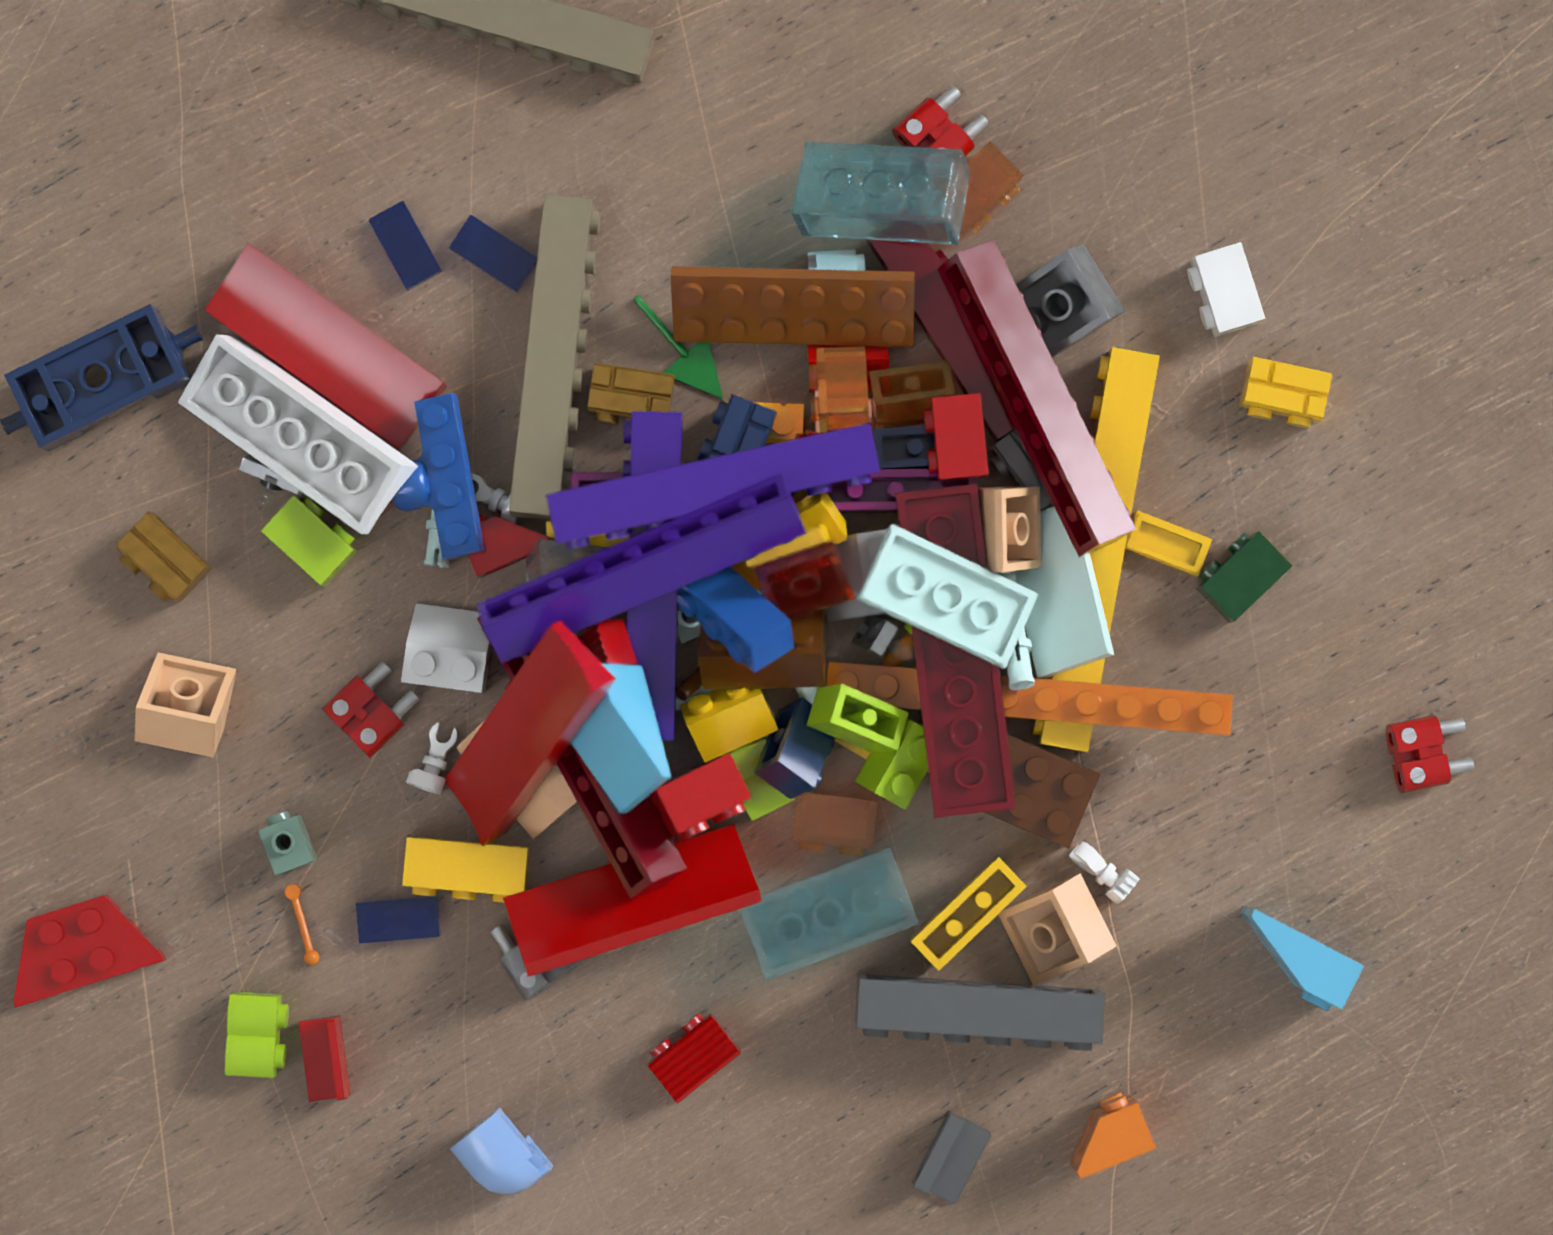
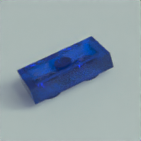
(398, 919)

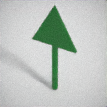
(694, 366)

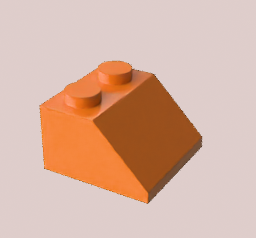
(1111, 1136)

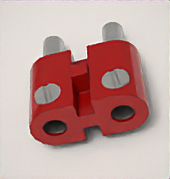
(930, 127)
(364, 715)
(1420, 754)

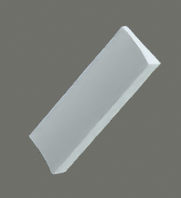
(295, 432)

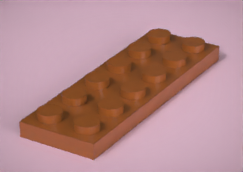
(793, 306)

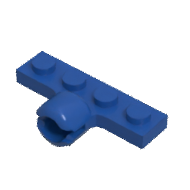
(444, 478)

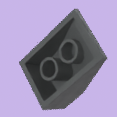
(1069, 299)

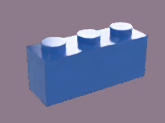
(738, 618)

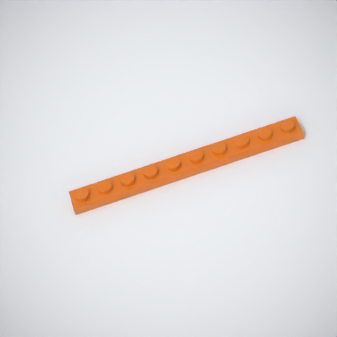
(1062, 700)

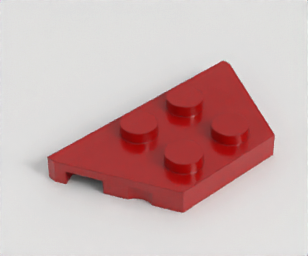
(78, 949)

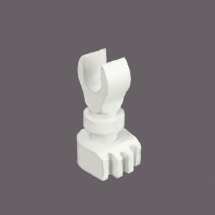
(495, 499)
(429, 777)
(1118, 884)

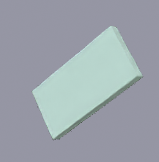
(947, 596)
(1068, 614)

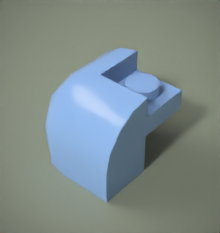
(501, 1156)

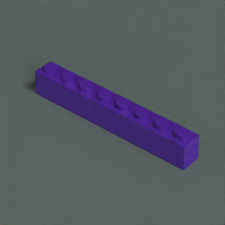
(681, 489)
(643, 567)
(654, 624)

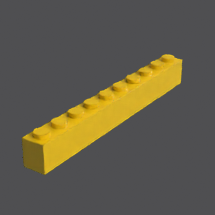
(1119, 437)

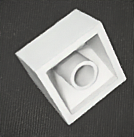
(446, 649)

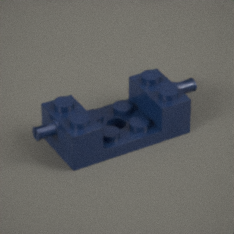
(139, 362)

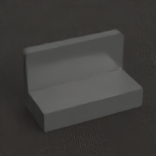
(951, 1157)

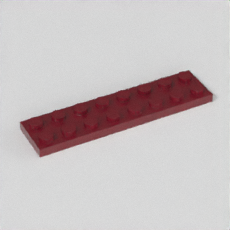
(957, 689)

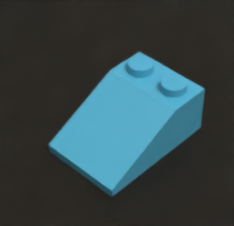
(624, 741)
(1309, 965)

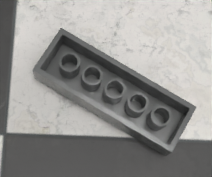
(979, 1009)

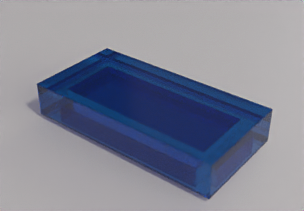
(405, 245)
(493, 253)

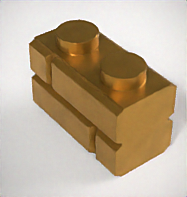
(621, 390)
(162, 558)

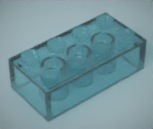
(881, 192)
(829, 913)

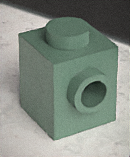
(301, 848)

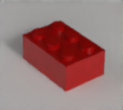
(705, 793)

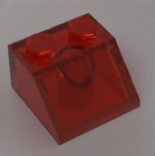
(806, 579)

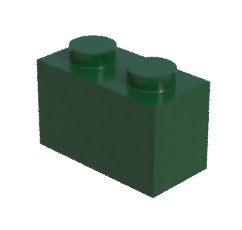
(1243, 575)

